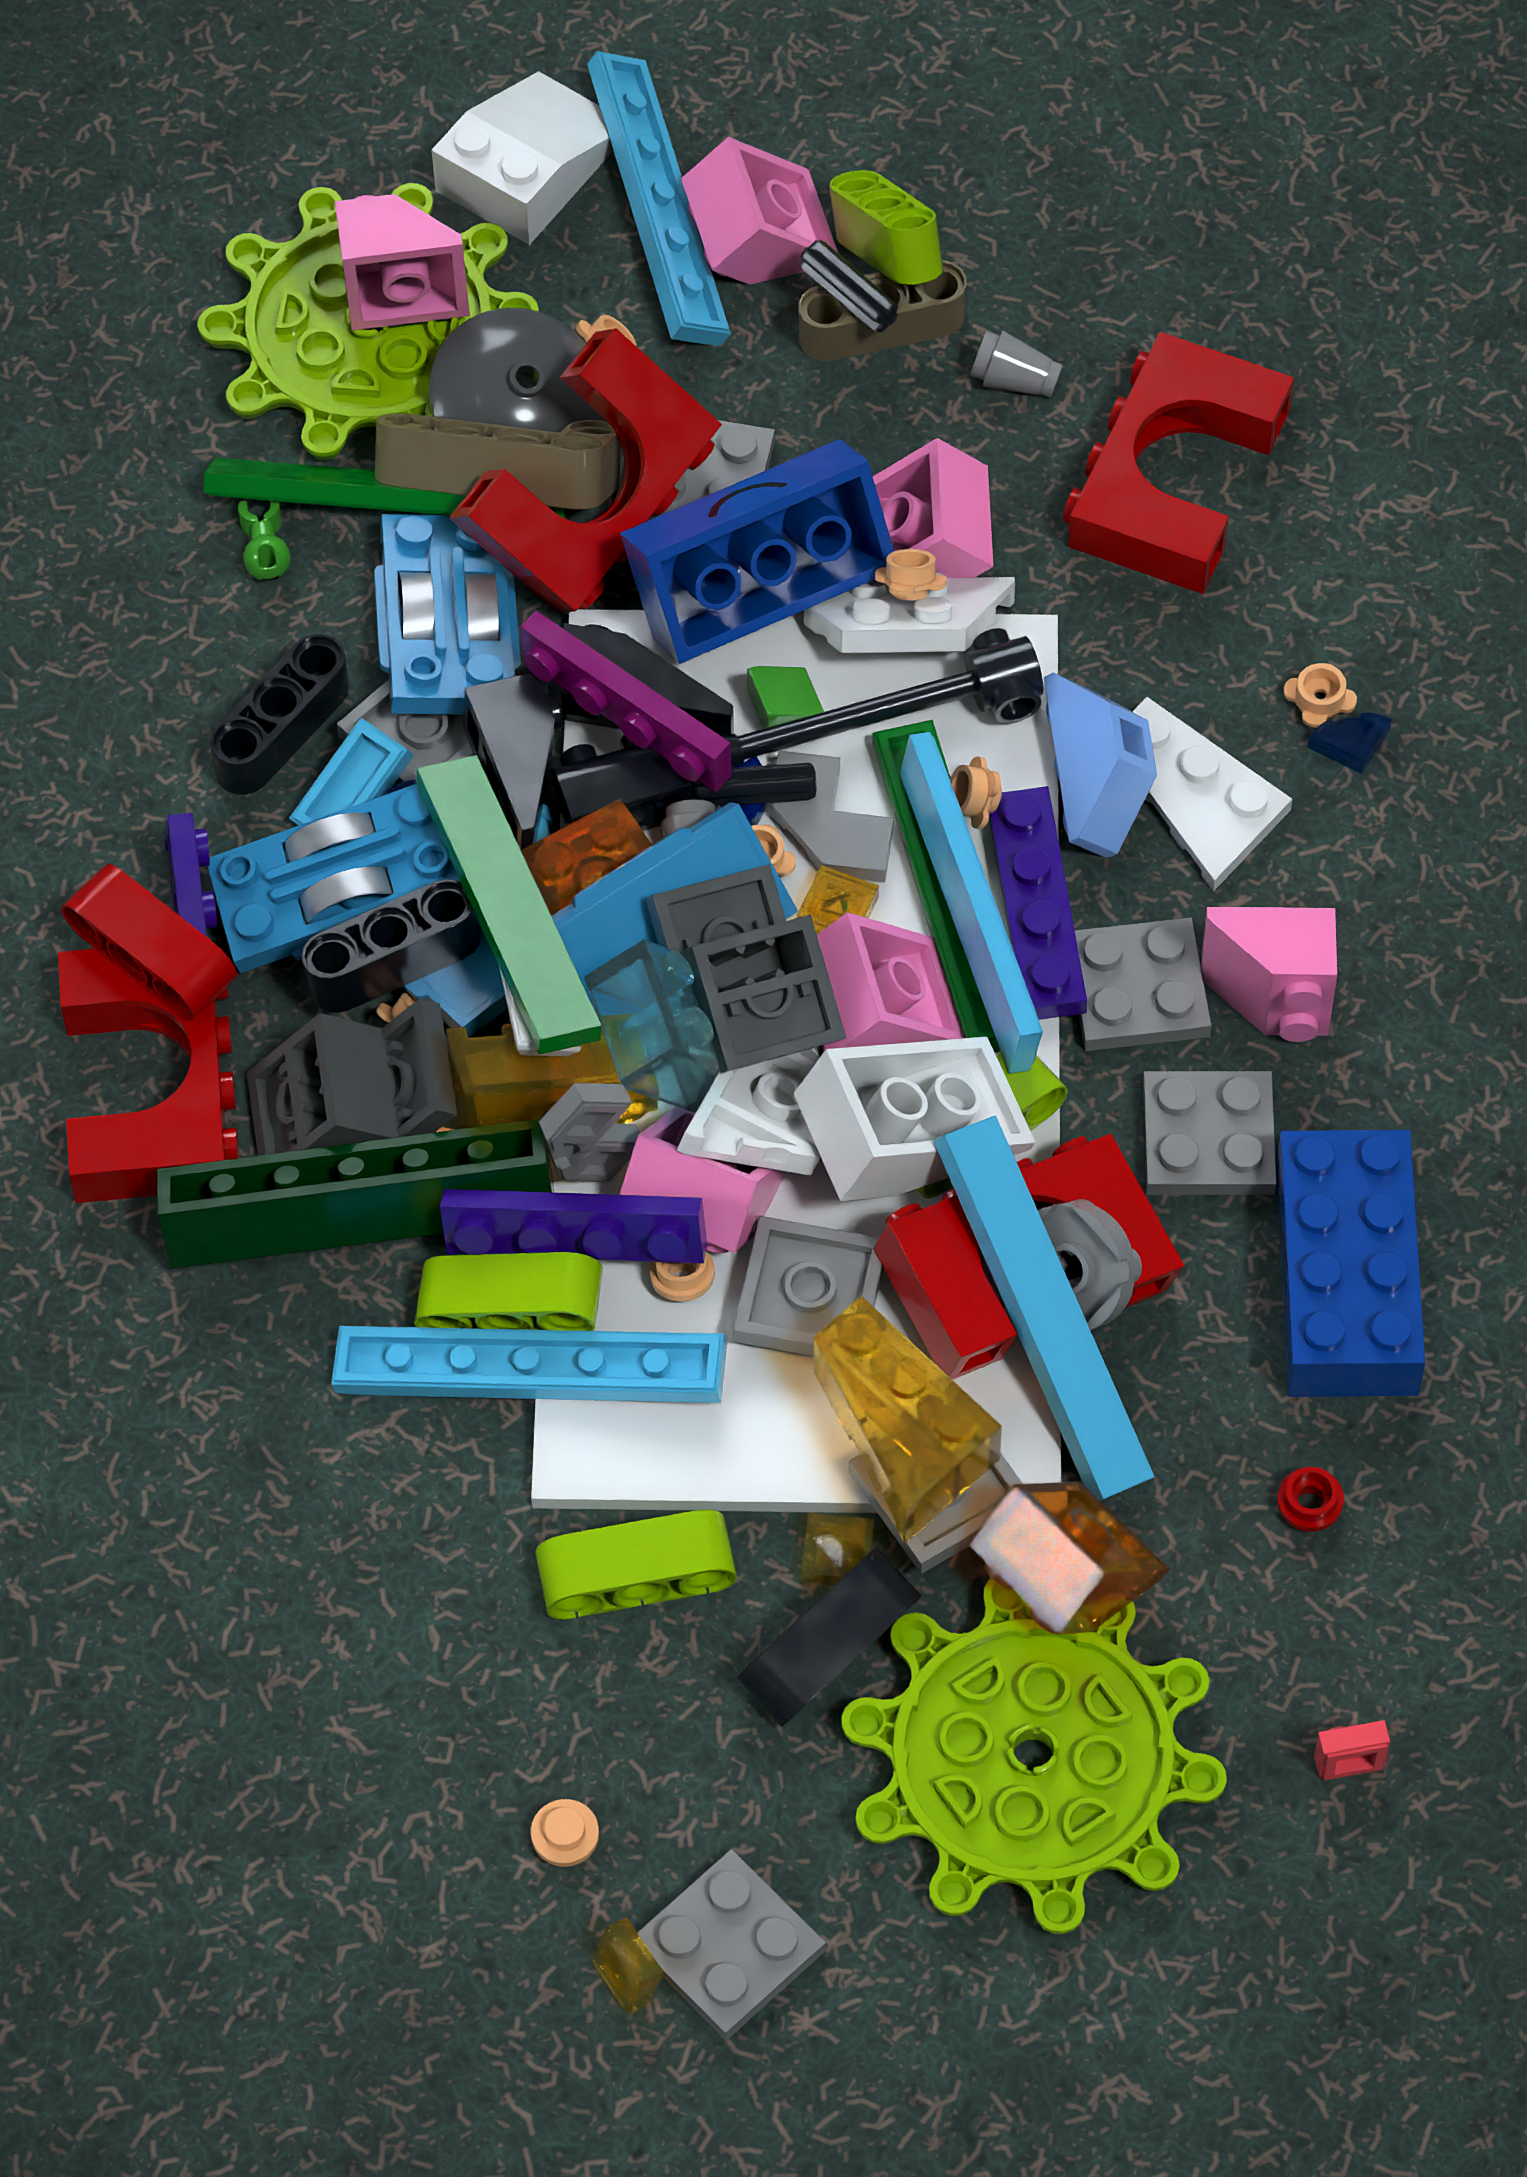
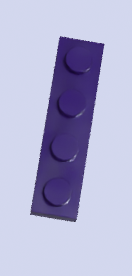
(1038, 902)
(575, 1223)

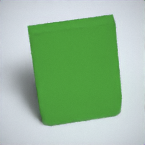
(781, 694)

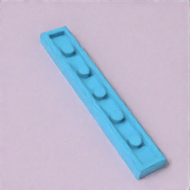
(658, 199)
(971, 903)
(1043, 1308)
(530, 1364)

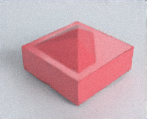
(1351, 1750)

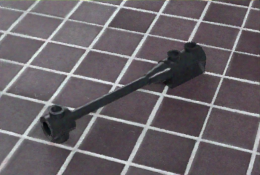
(998, 674)

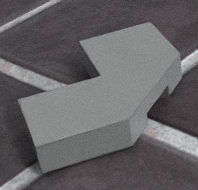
(832, 838)
(583, 1132)

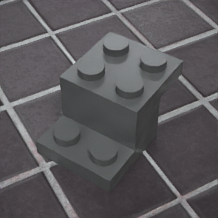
(751, 968)
(353, 1082)

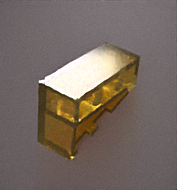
(502, 1086)
(904, 1415)

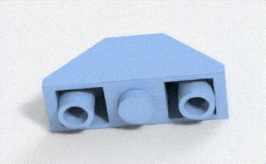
(1101, 764)

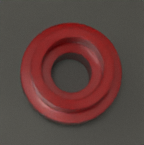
(1310, 1481)

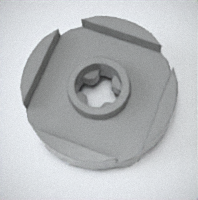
(1105, 1256)

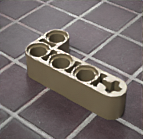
(450, 455)

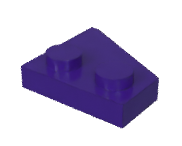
(187, 852)

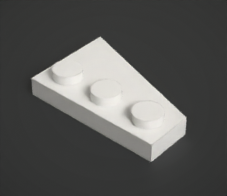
(1208, 796)

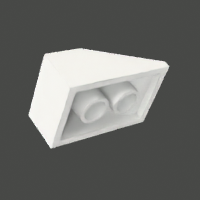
(522, 154)
(887, 1103)

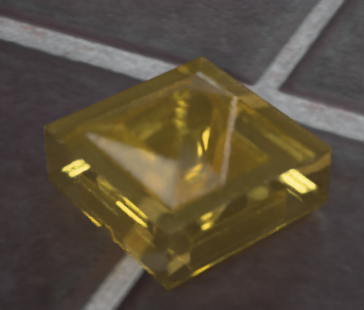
(836, 894)
(834, 1547)
(627, 1966)

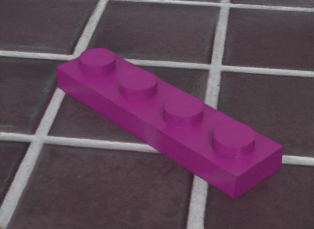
(638, 710)

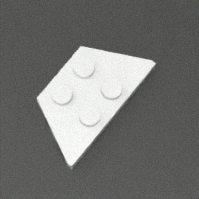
(878, 622)
(755, 1117)

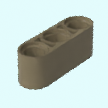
(833, 332)

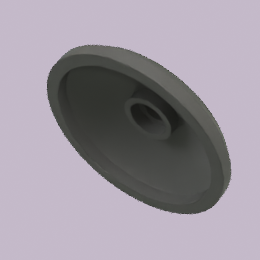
(479, 366)

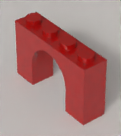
(1173, 392)
(660, 438)
(121, 1152)
(938, 1264)

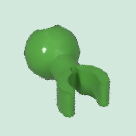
(266, 553)

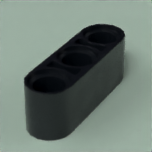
(282, 690)
(372, 969)
(829, 1636)

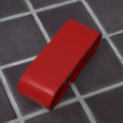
(149, 942)

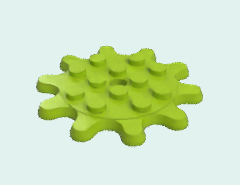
(302, 332)
(1047, 1826)

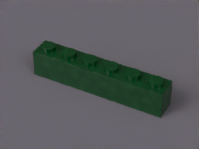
(340, 1192)

